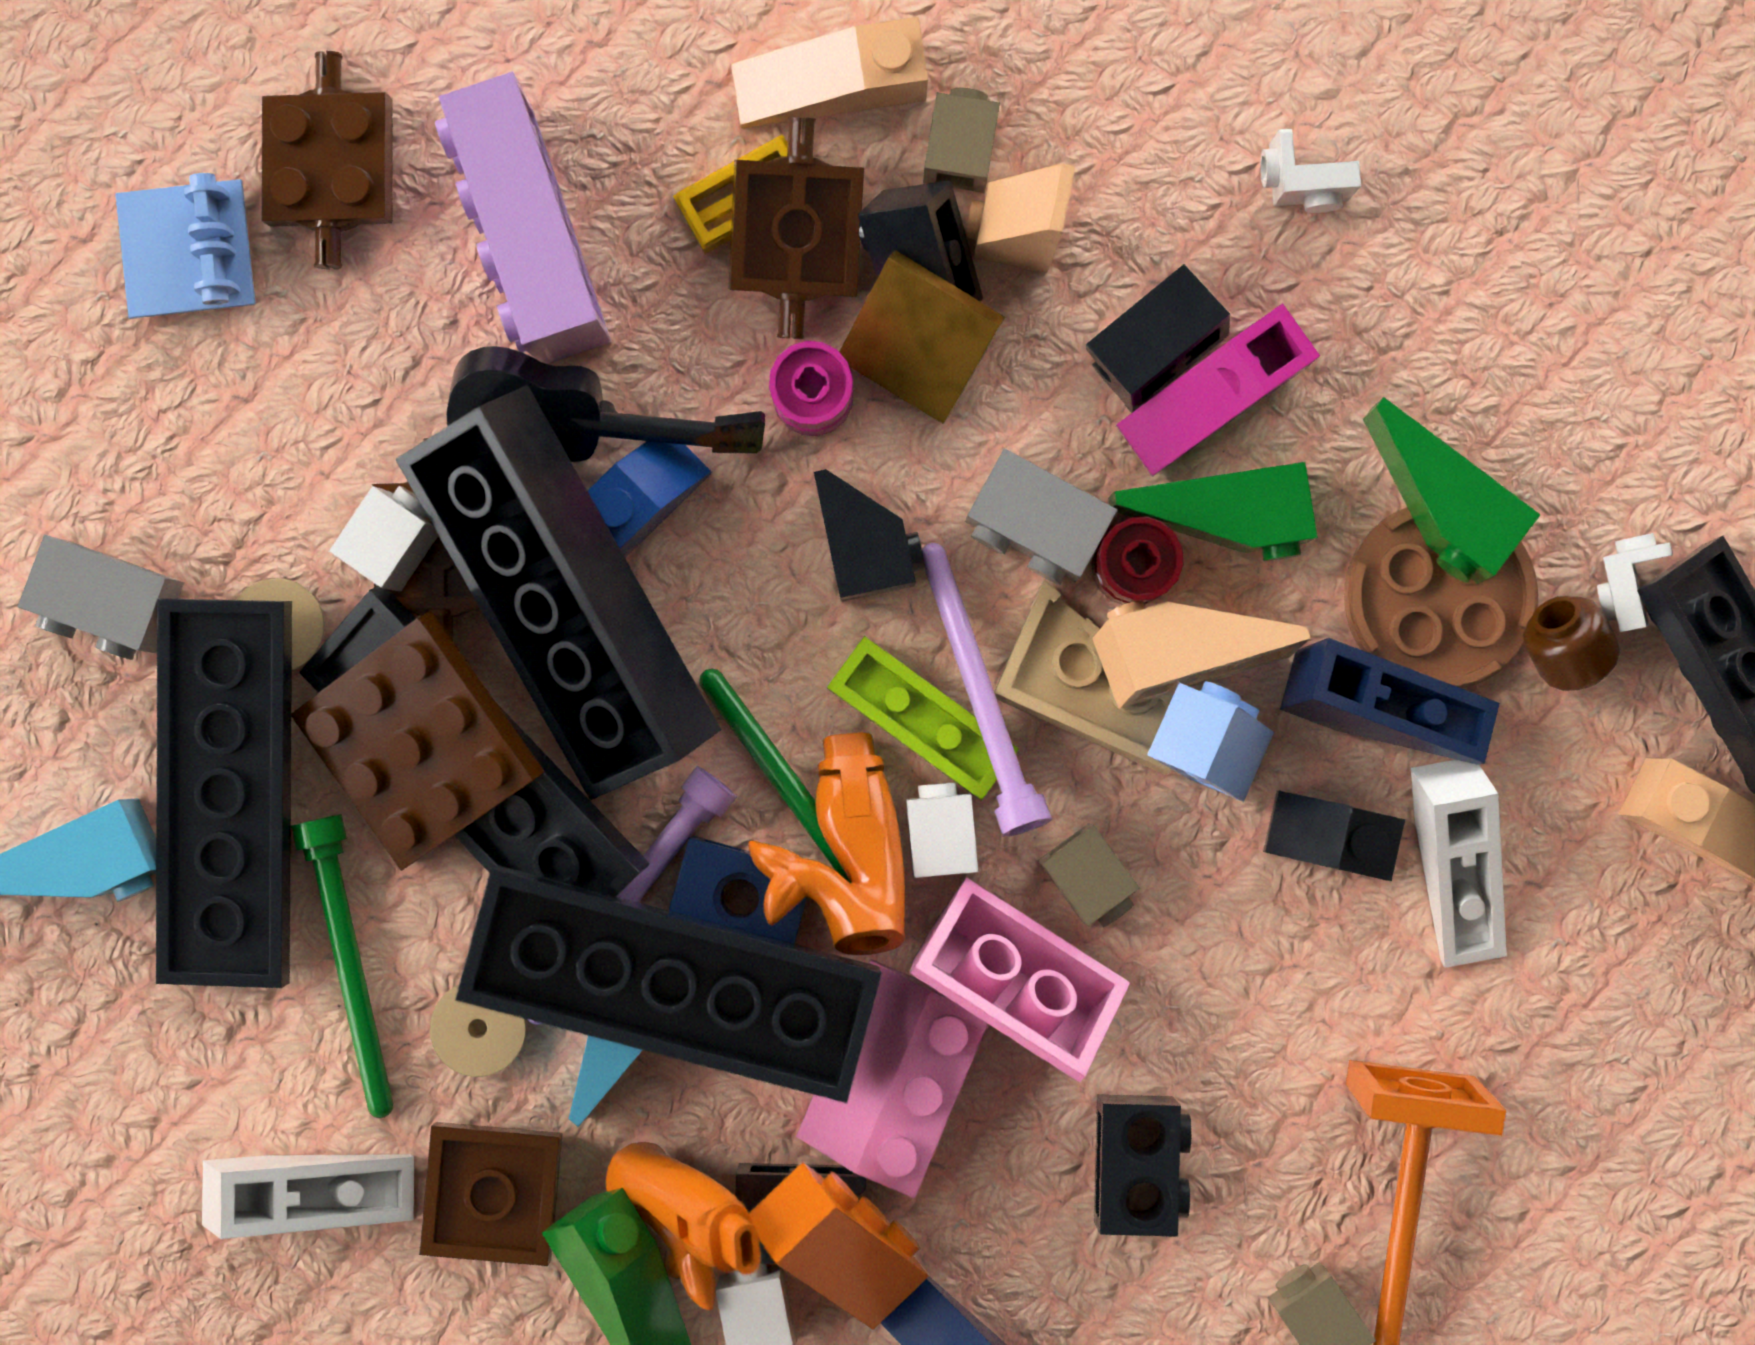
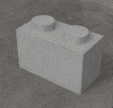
(1039, 518)
(96, 594)

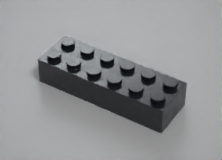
(558, 593)
(669, 983)

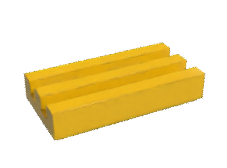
(698, 220)

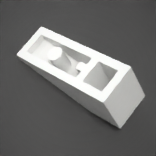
(1461, 859)
(305, 1193)

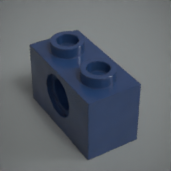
(702, 882)

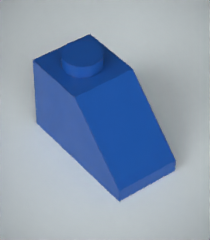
(646, 490)

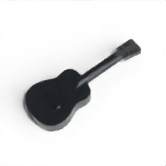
(576, 407)

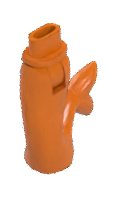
(864, 835)
(690, 1214)

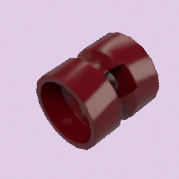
(1137, 561)

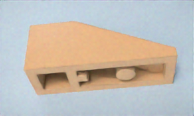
(834, 74)
(1022, 218)
(1175, 643)
(1694, 814)

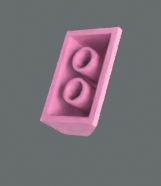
(1020, 978)
(902, 1085)

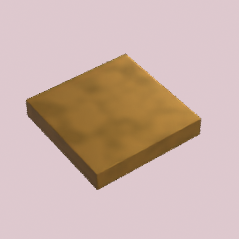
(920, 336)

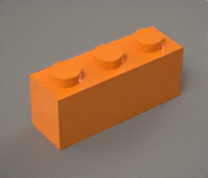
(839, 1244)

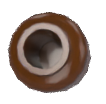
(1571, 643)

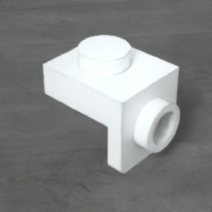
(1315, 185)
(1620, 595)

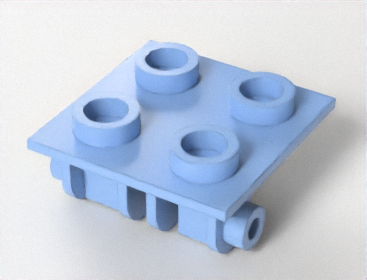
(185, 247)

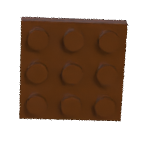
(416, 741)

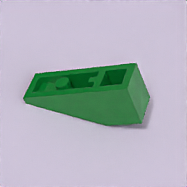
(1452, 501)
(1237, 510)
(618, 1271)

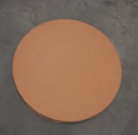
(1427, 619)

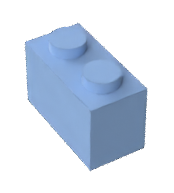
(1212, 739)

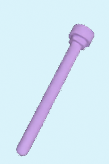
(700, 802)
(1019, 804)

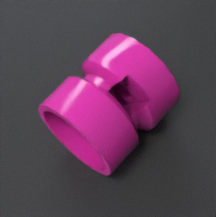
(811, 388)

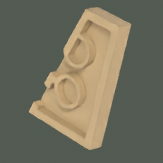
(1062, 681)

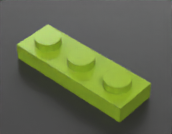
(916, 715)

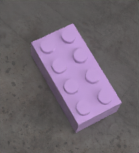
(524, 219)

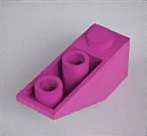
(1218, 389)

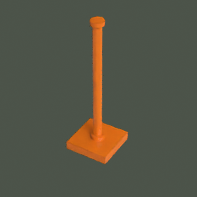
(1423, 1102)

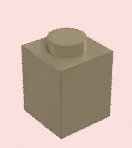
(961, 139)
(1090, 877)
(1318, 1309)

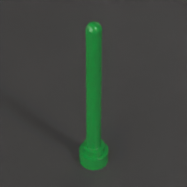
(767, 757)
(321, 844)

